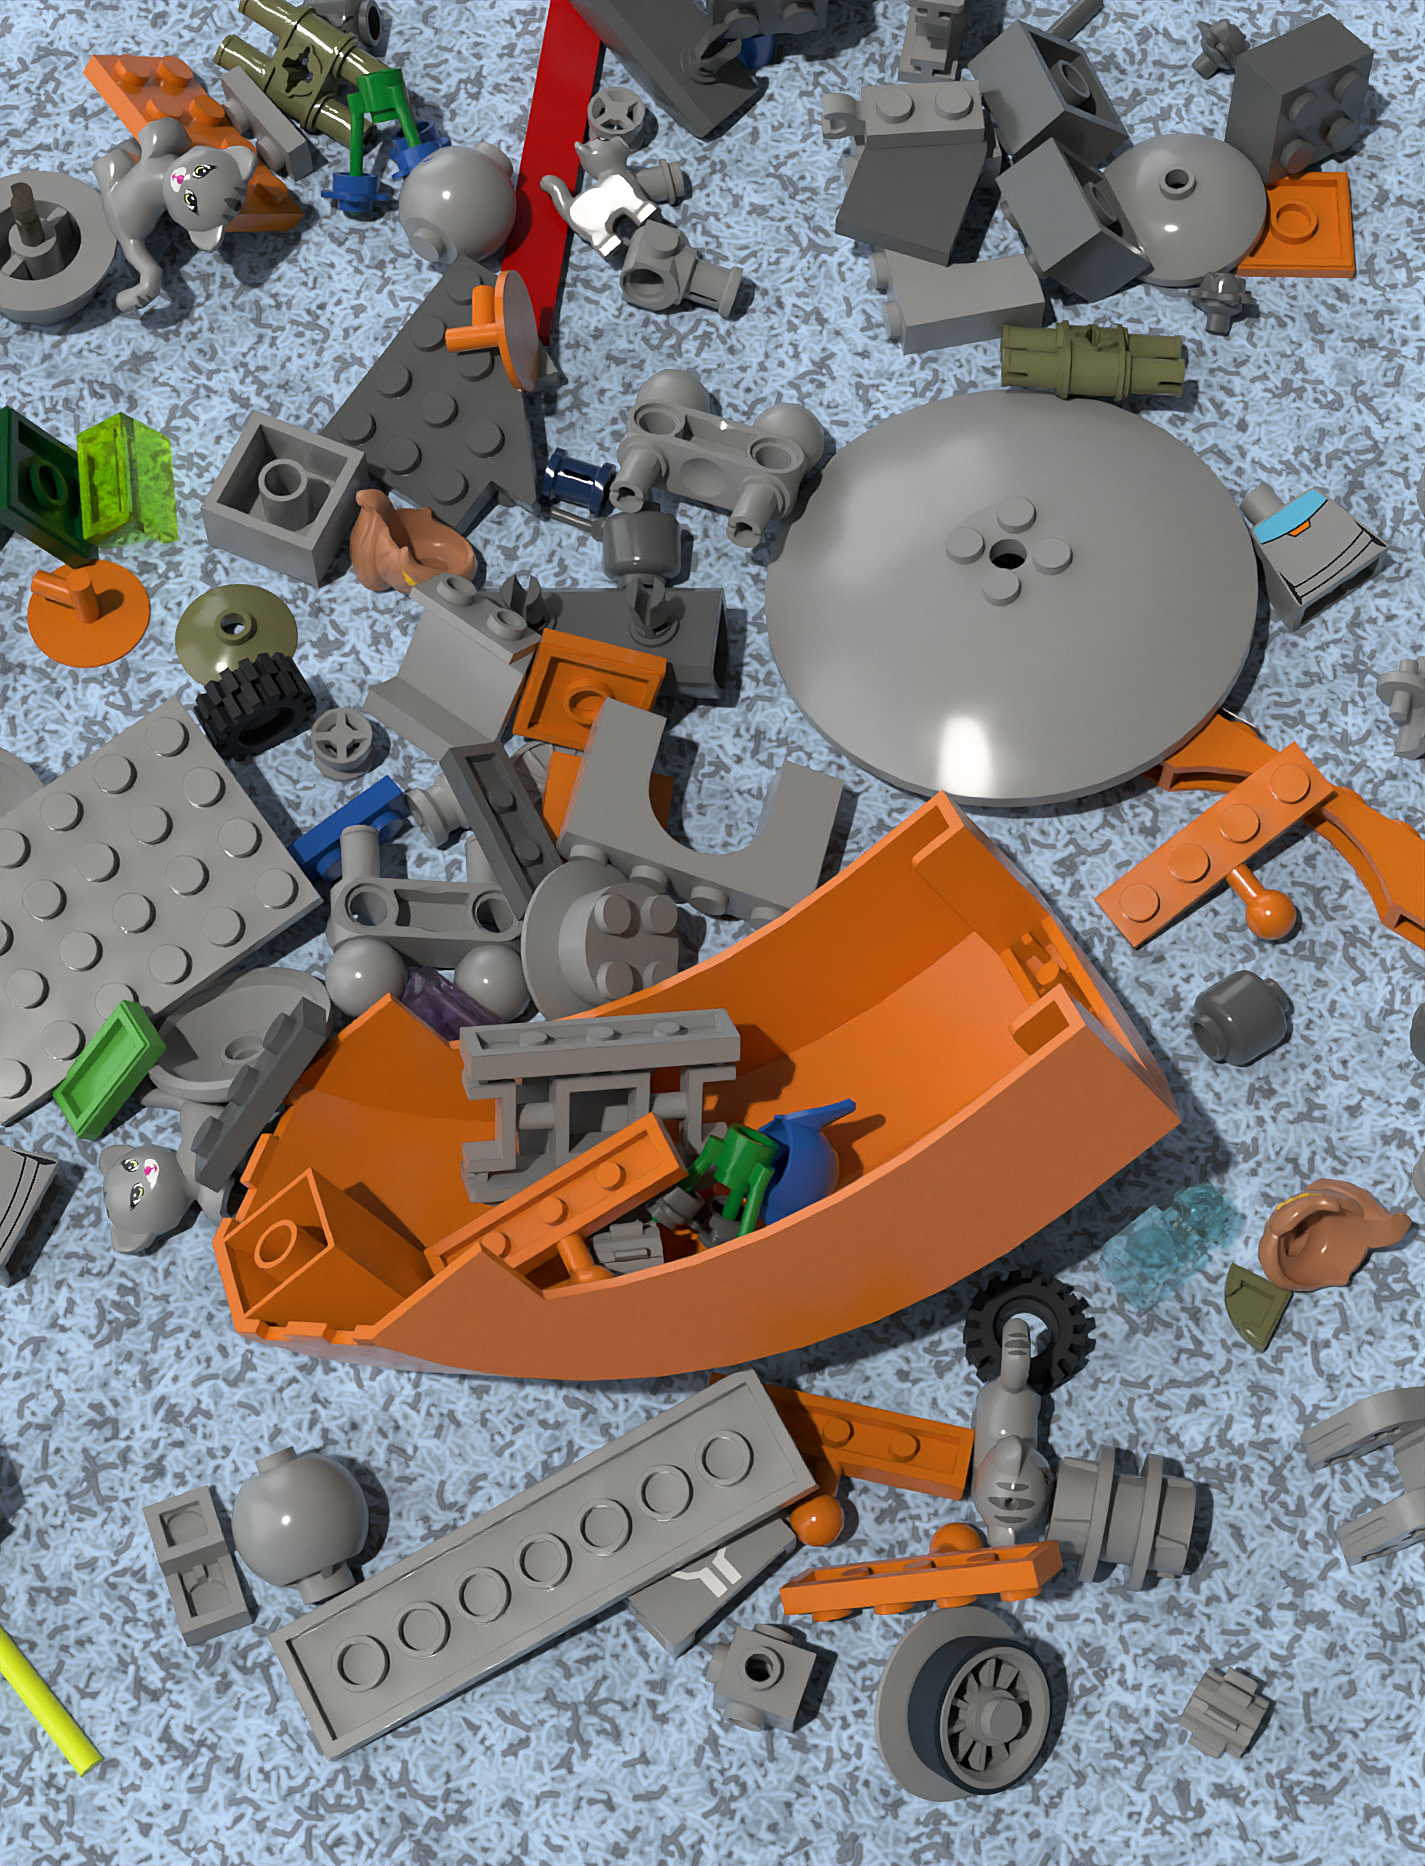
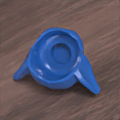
(805, 1160)

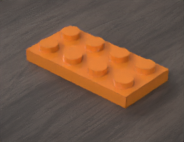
(161, 87)

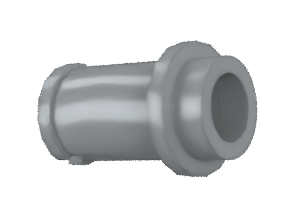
(661, 181)

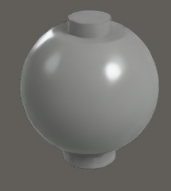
(459, 203)
(301, 1523)

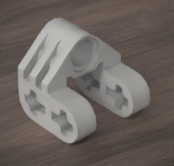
(1377, 1420)

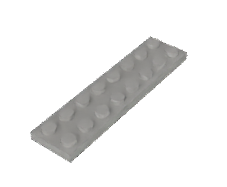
(542, 1562)

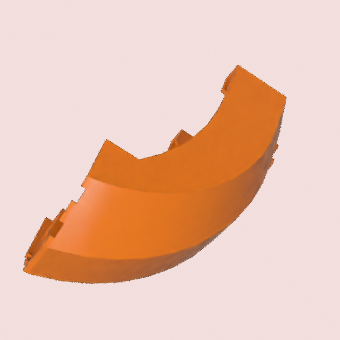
(912, 981)

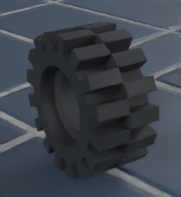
(255, 706)
(1032, 1297)

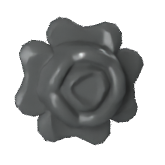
(1220, 46)
(1221, 298)

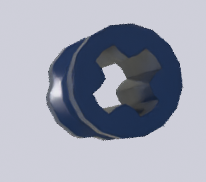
(578, 481)

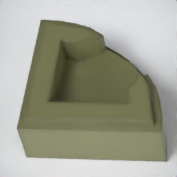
(1253, 1305)

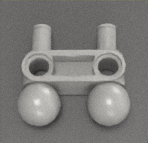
(712, 459)
(420, 927)

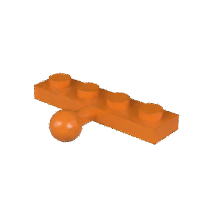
(1217, 850)
(572, 1204)
(868, 1446)
(951, 1573)

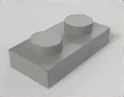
(277, 139)

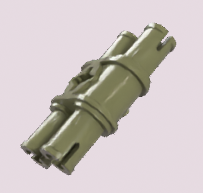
(284, 77)
(1091, 361)

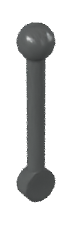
(594, 527)

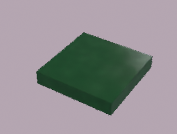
(41, 489)

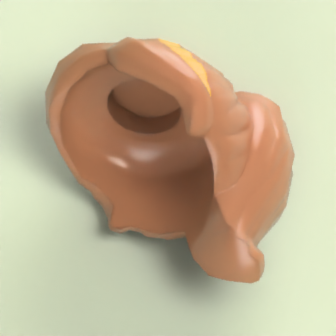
(404, 545)
(1325, 1235)

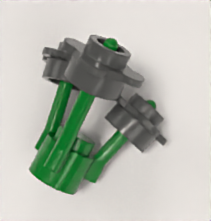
(742, 1165)

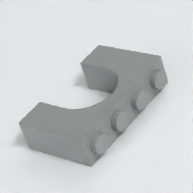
(956, 303)
(615, 825)

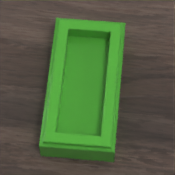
(109, 1070)

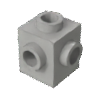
(767, 1702)

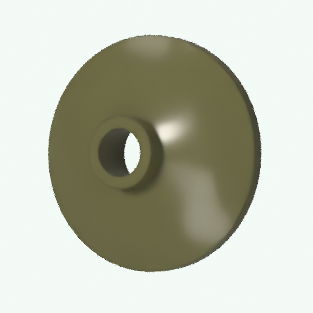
(208, 650)

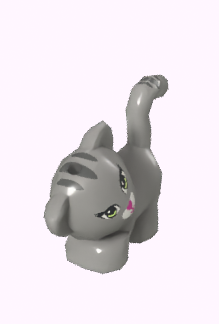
(196, 186)
(152, 1187)
(1009, 1475)

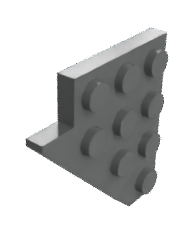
(442, 422)

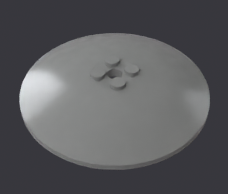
(1028, 675)

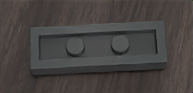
(502, 819)
(258, 1093)

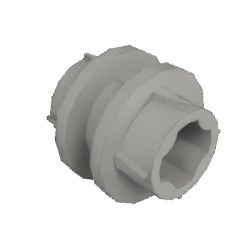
(1121, 1517)

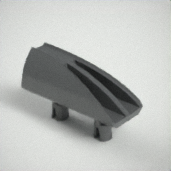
(674, 57)
(671, 623)

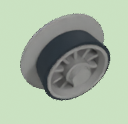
(961, 1706)

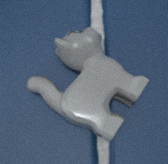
(608, 202)

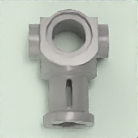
(666, 269)

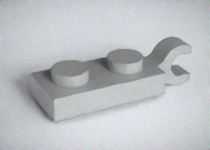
(907, 115)

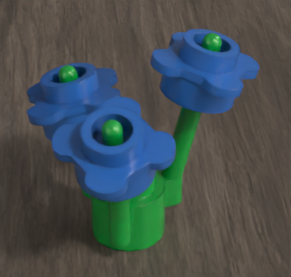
(386, 99)

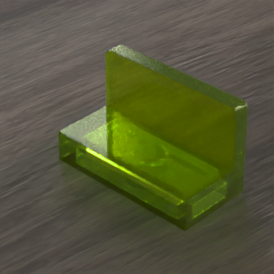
(126, 481)

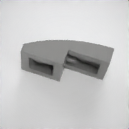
(197, 1566)

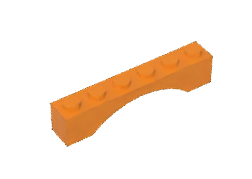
(1381, 850)

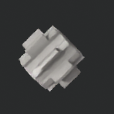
(626, 1245)
(1223, 1713)

